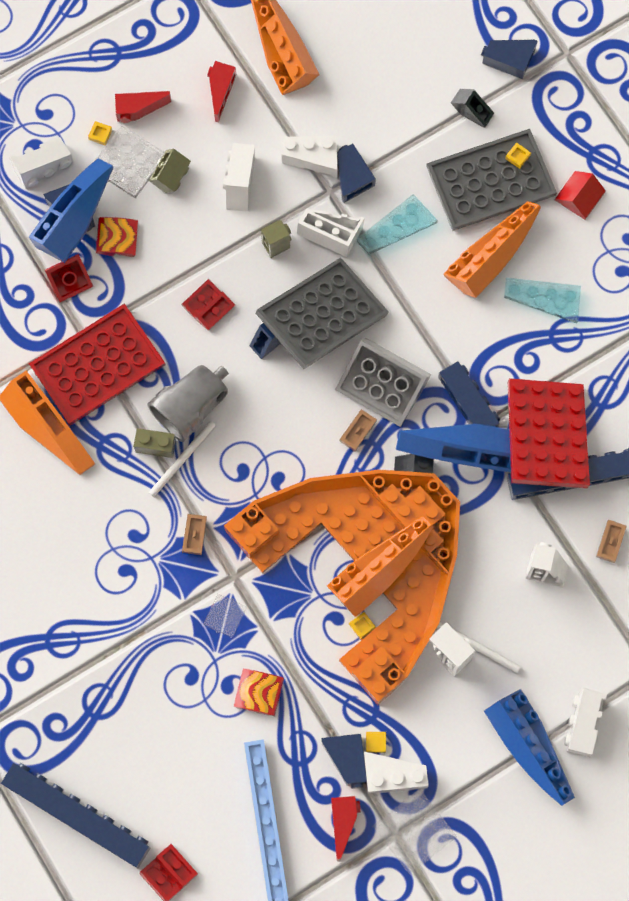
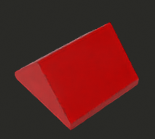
(581, 193)
(68, 278)

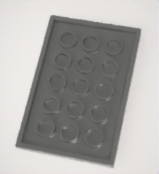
(485, 184)
(321, 313)

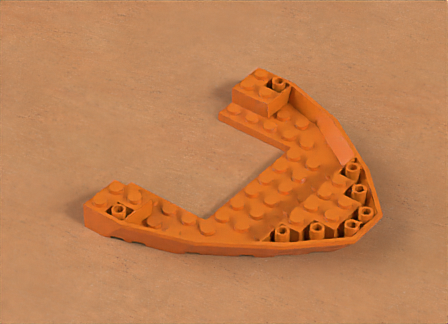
(360, 514)

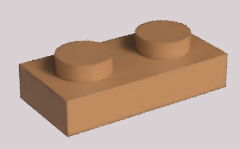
(358, 430)
(194, 534)
(611, 541)

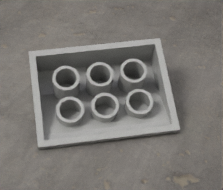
(382, 381)

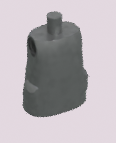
(189, 401)

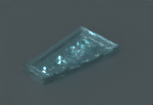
(400, 223)
(549, 297)

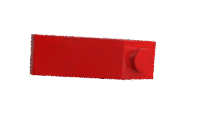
(221, 81)
(137, 105)
(344, 817)

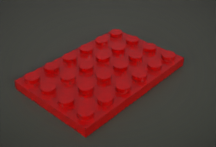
(97, 364)
(548, 433)

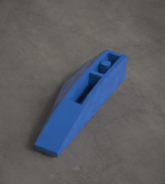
(72, 212)
(460, 444)
(529, 744)

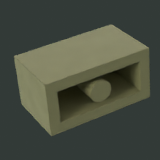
(170, 171)
(276, 238)
(154, 443)

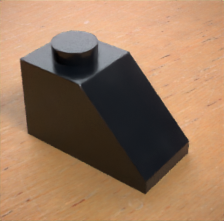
(472, 106)
(413, 463)

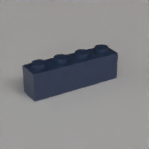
(466, 396)

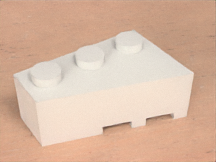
(311, 152)
(41, 162)
(239, 176)
(330, 230)
(547, 565)
(453, 650)
(585, 722)
(392, 774)

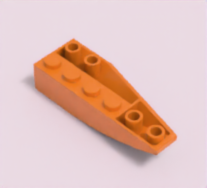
(283, 47)
(492, 252)
(42, 422)
(379, 568)

